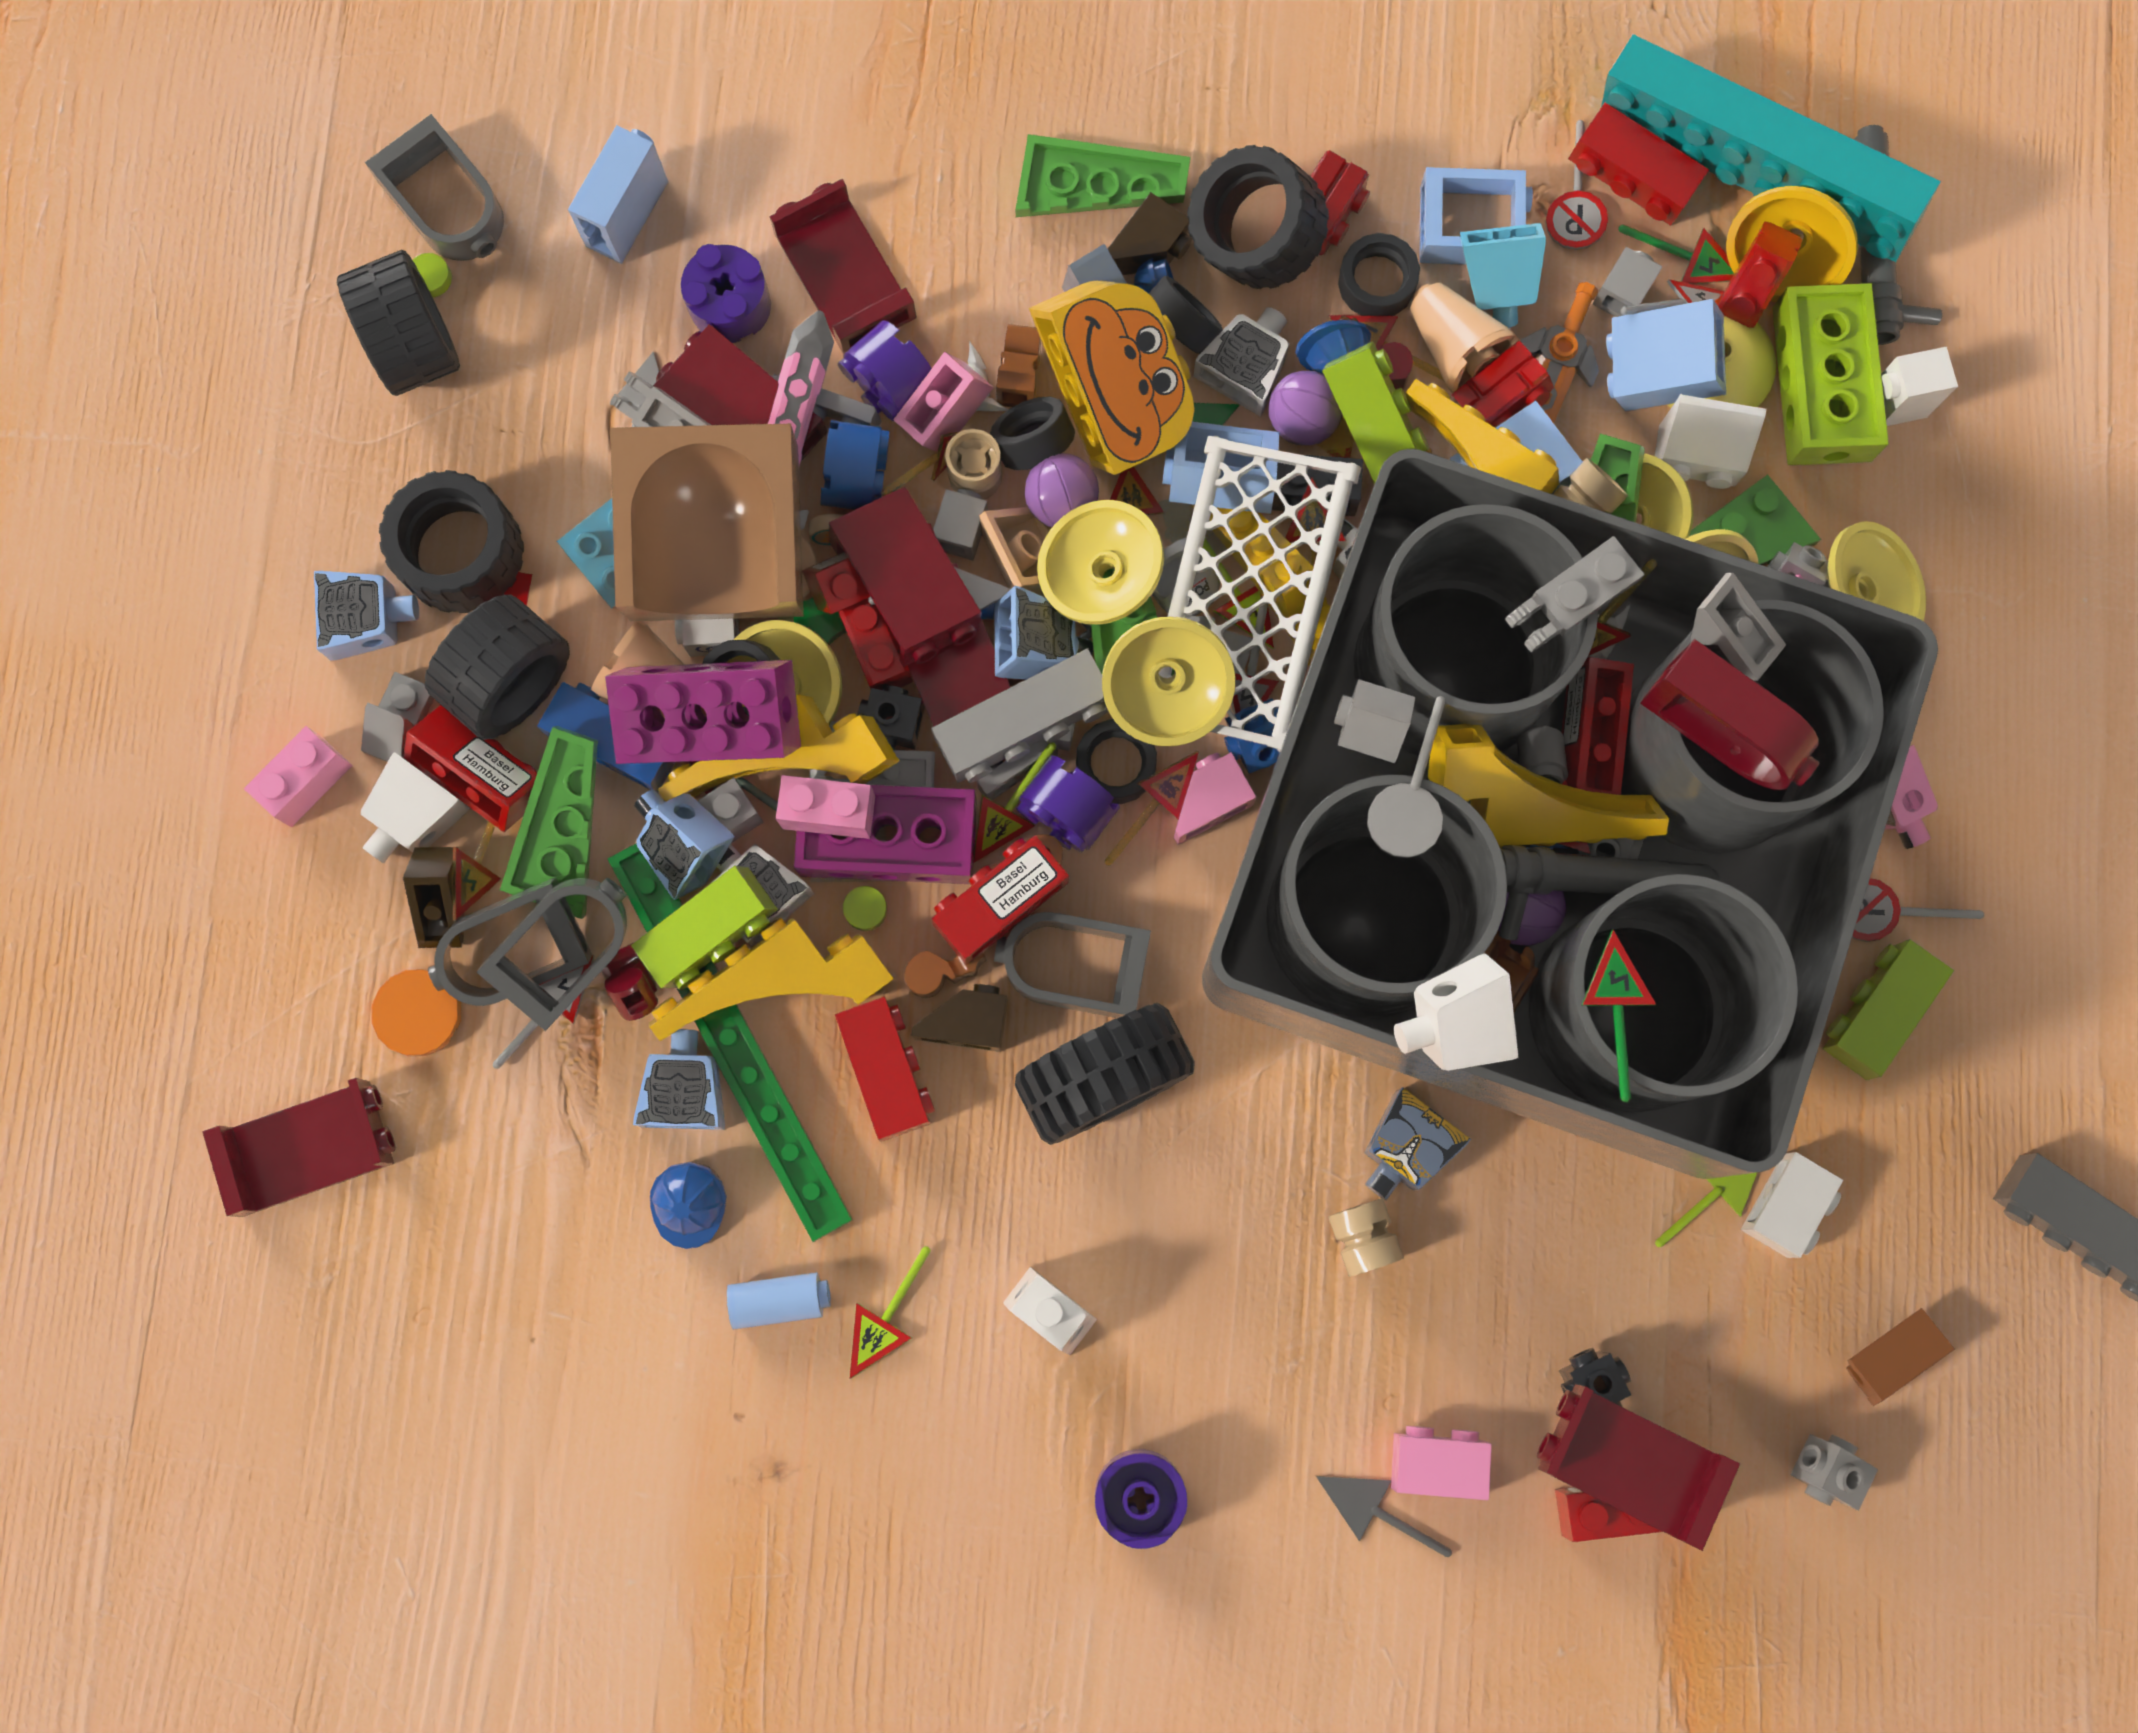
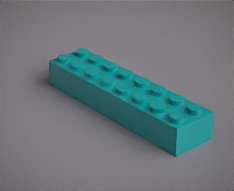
(1766, 144)

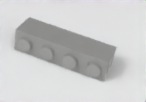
(1021, 717)

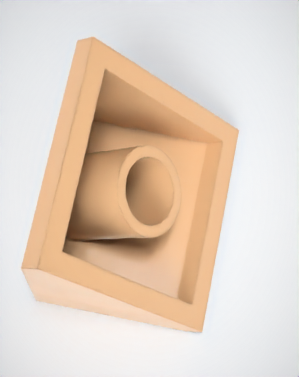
(1015, 544)

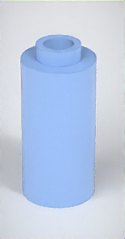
(777, 1300)

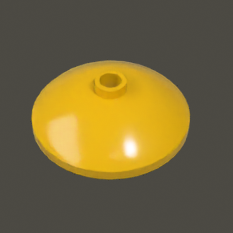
(1827, 235)

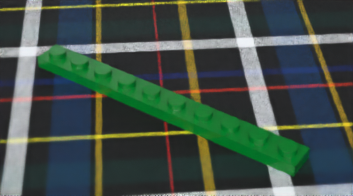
(746, 1072)

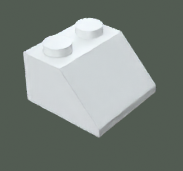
(1709, 439)

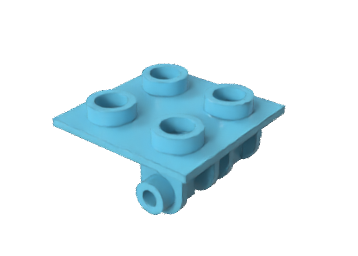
(592, 550)

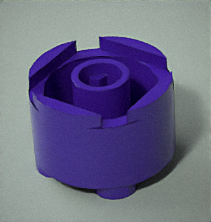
(726, 290)
(885, 369)
(1068, 804)
(1163, 1512)

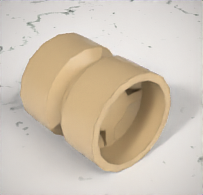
(974, 462)
(1593, 488)
(1366, 1237)

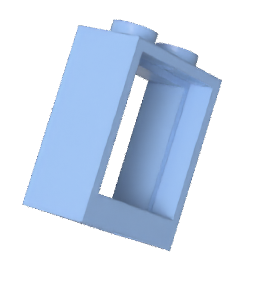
(1436, 181)
(1187, 461)

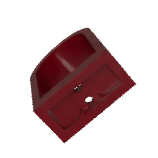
(1734, 719)

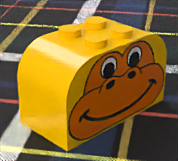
(1117, 371)

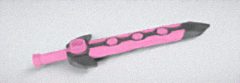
(803, 379)

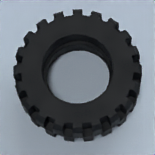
(1104, 1073)

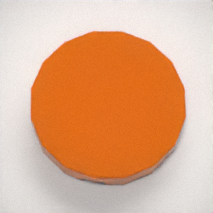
(414, 1015)

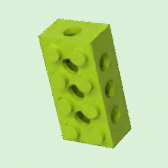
(1830, 374)

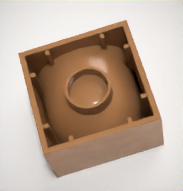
(706, 522)

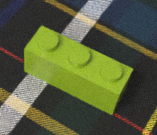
(1373, 406)
(705, 928)
(1886, 1008)

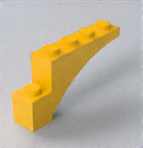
(1480, 443)
(1275, 575)
(853, 750)
(1531, 808)
(777, 965)

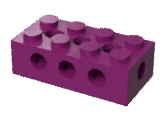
(685, 732)
(904, 856)

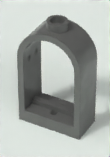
(409, 155)
(560, 922)
(1130, 968)
(520, 987)

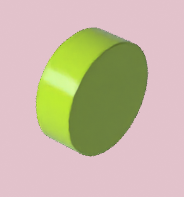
(434, 272)
(865, 908)

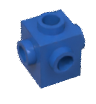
(1253, 755)

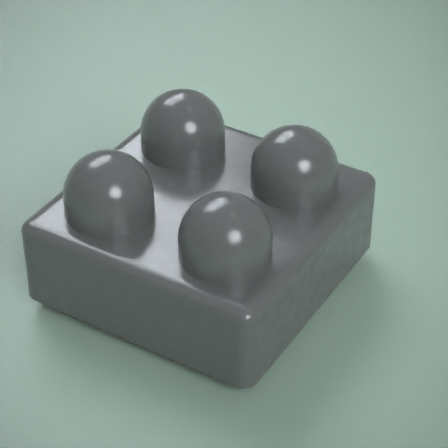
(1741, 969)

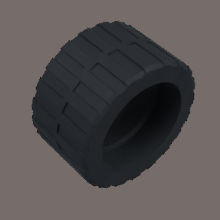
(1224, 189)
(398, 322)
(422, 504)
(496, 666)

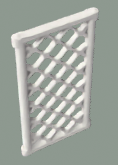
(1346, 476)

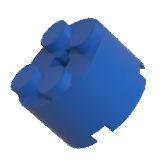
(852, 463)

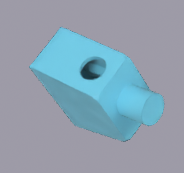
(1505, 268)

